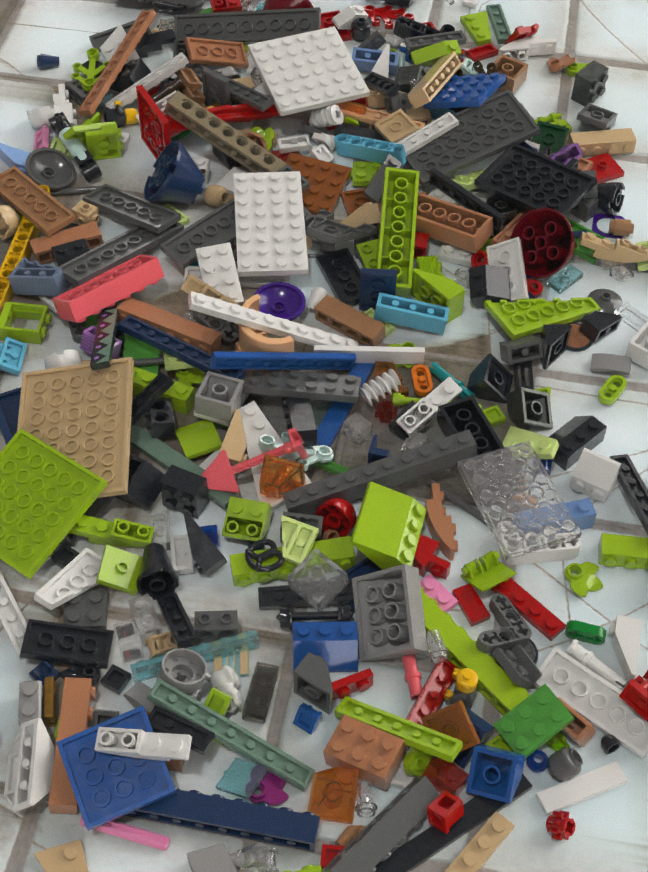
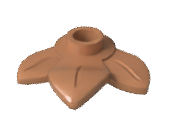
(556, 65)

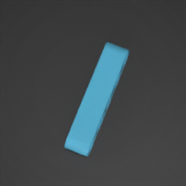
(368, 148)

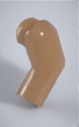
(349, 834)

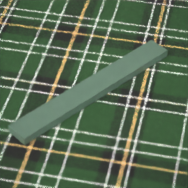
(166, 456)
(231, 734)

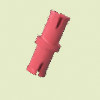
(412, 676)

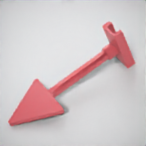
(221, 474)

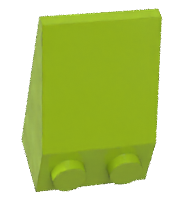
(438, 291)

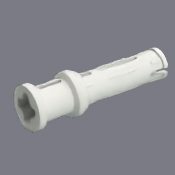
(587, 658)

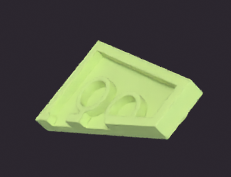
(544, 446)

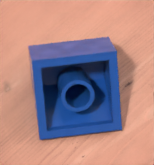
(495, 773)

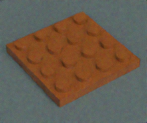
(325, 179)

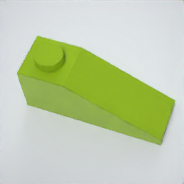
(431, 54)

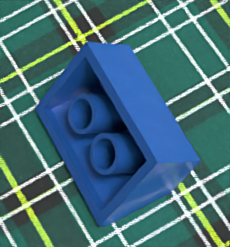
(330, 640)

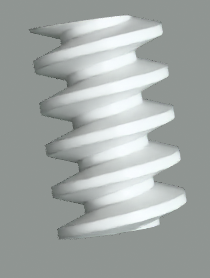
(326, 116)
(380, 386)

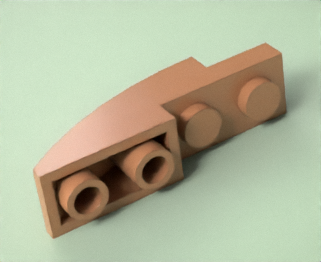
(439, 524)

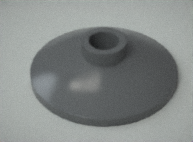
(606, 299)

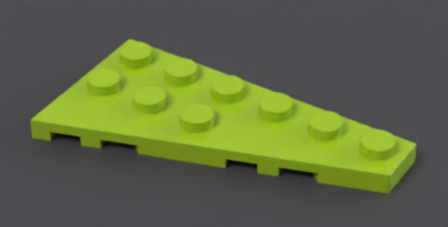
(530, 315)

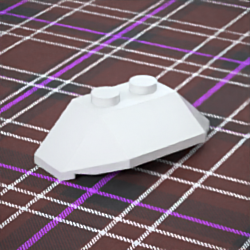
(29, 766)

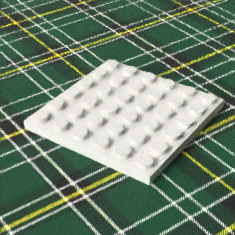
(308, 71)

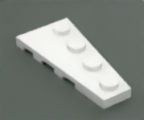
(71, 580)

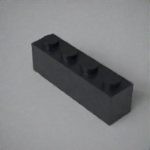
(300, 415)

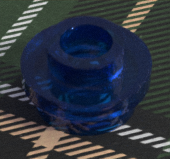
(535, 766)

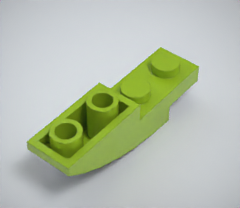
(117, 533)

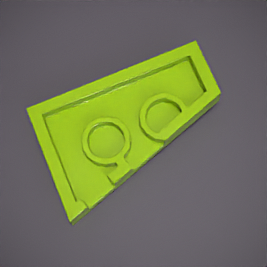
(477, 27)

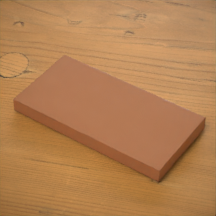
(216, 52)

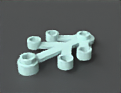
(317, 453)

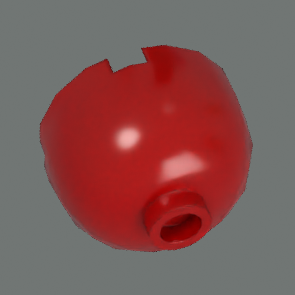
(337, 515)

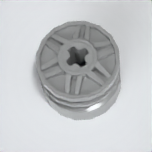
(184, 671)

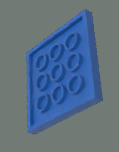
(466, 91)
(111, 783)

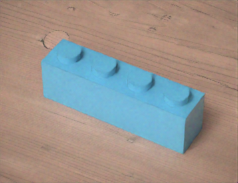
(411, 313)

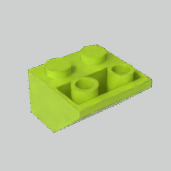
(247, 519)

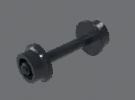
(287, 616)

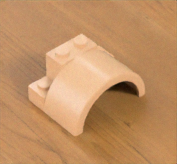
(256, 341)

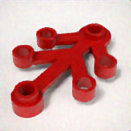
(385, 13)

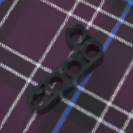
(408, 28)

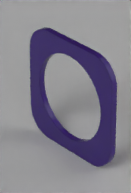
(599, 216)

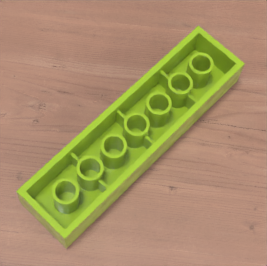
(398, 226)

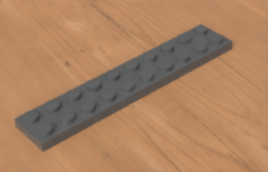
(247, 25)
(207, 231)

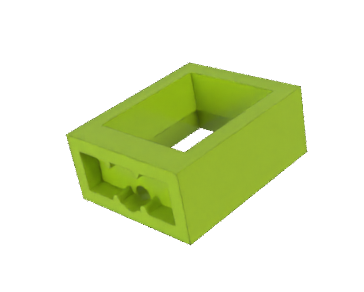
(25, 311)

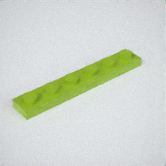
(413, 733)

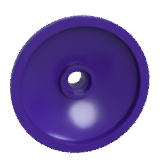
(281, 300)

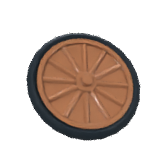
(577, 340)

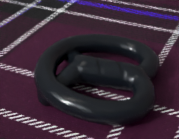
(249, 552)

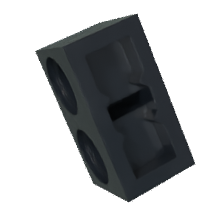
(161, 419)

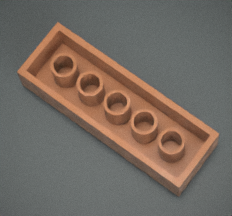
(452, 223)

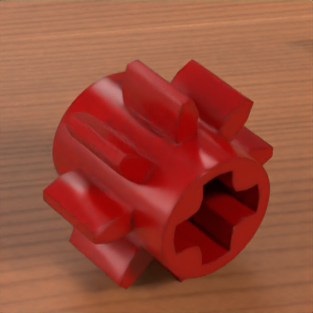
(560, 825)

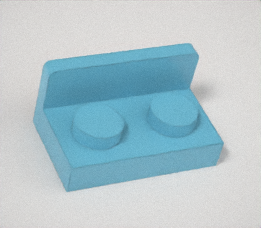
(12, 355)

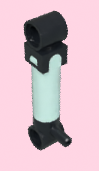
(81, 156)

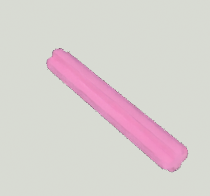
(134, 834)

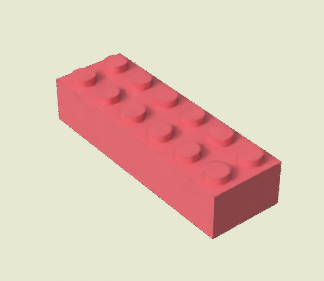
(108, 288)

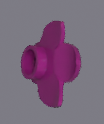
(271, 789)

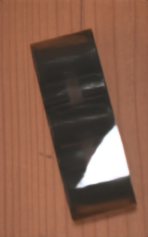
(260, 692)

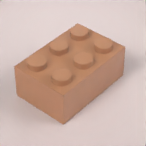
(365, 749)

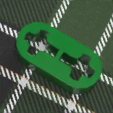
(585, 632)

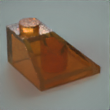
(280, 476)
(334, 794)

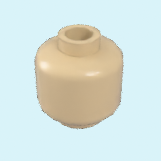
(215, 195)

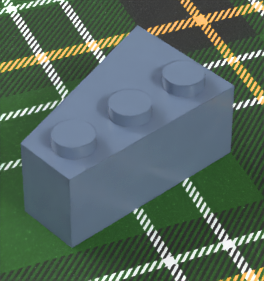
(37, 279)

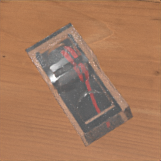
(128, 641)

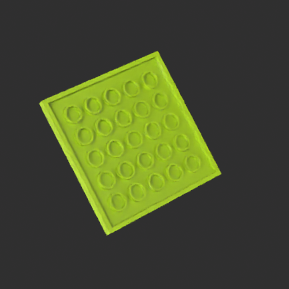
(39, 500)

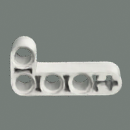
(564, 551)

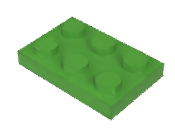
(534, 721)

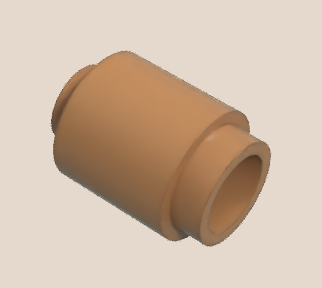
(621, 227)

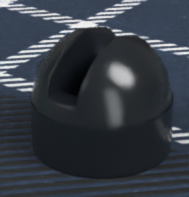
(609, 743)

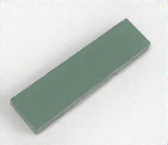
(498, 22)

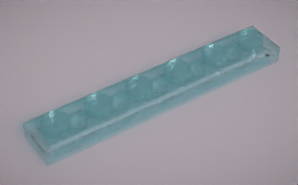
(226, 646)

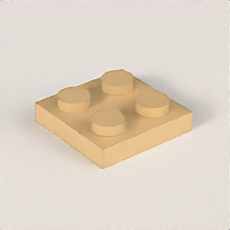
(396, 126)

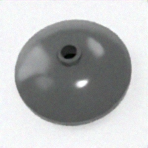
(50, 168)

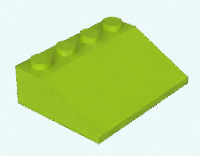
(388, 526)

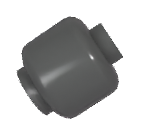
(564, 763)

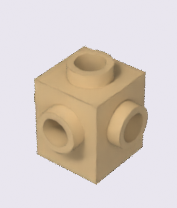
(85, 213)

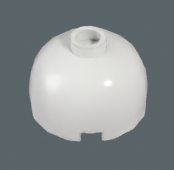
(41, 115)
(69, 358)

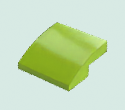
(198, 438)

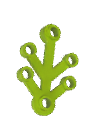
(88, 83)

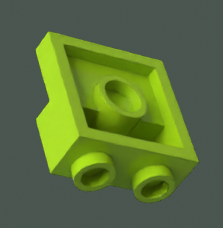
(105, 142)

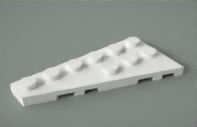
(254, 426)

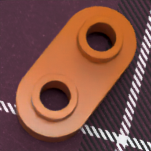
(421, 380)

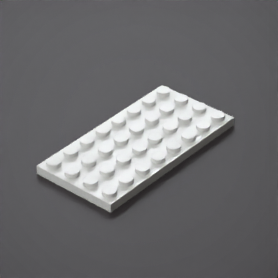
(270, 224)

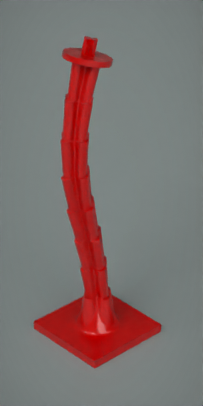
(158, 127)

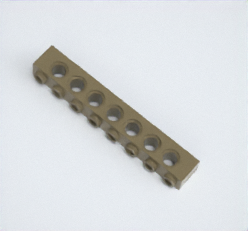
(221, 135)

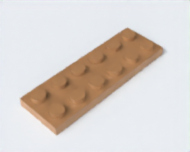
(34, 202)

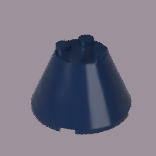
(174, 177)

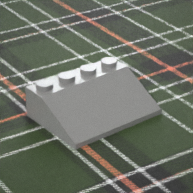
(389, 613)

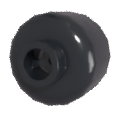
(361, 29)

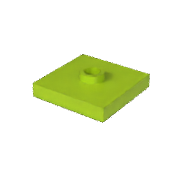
(119, 569)

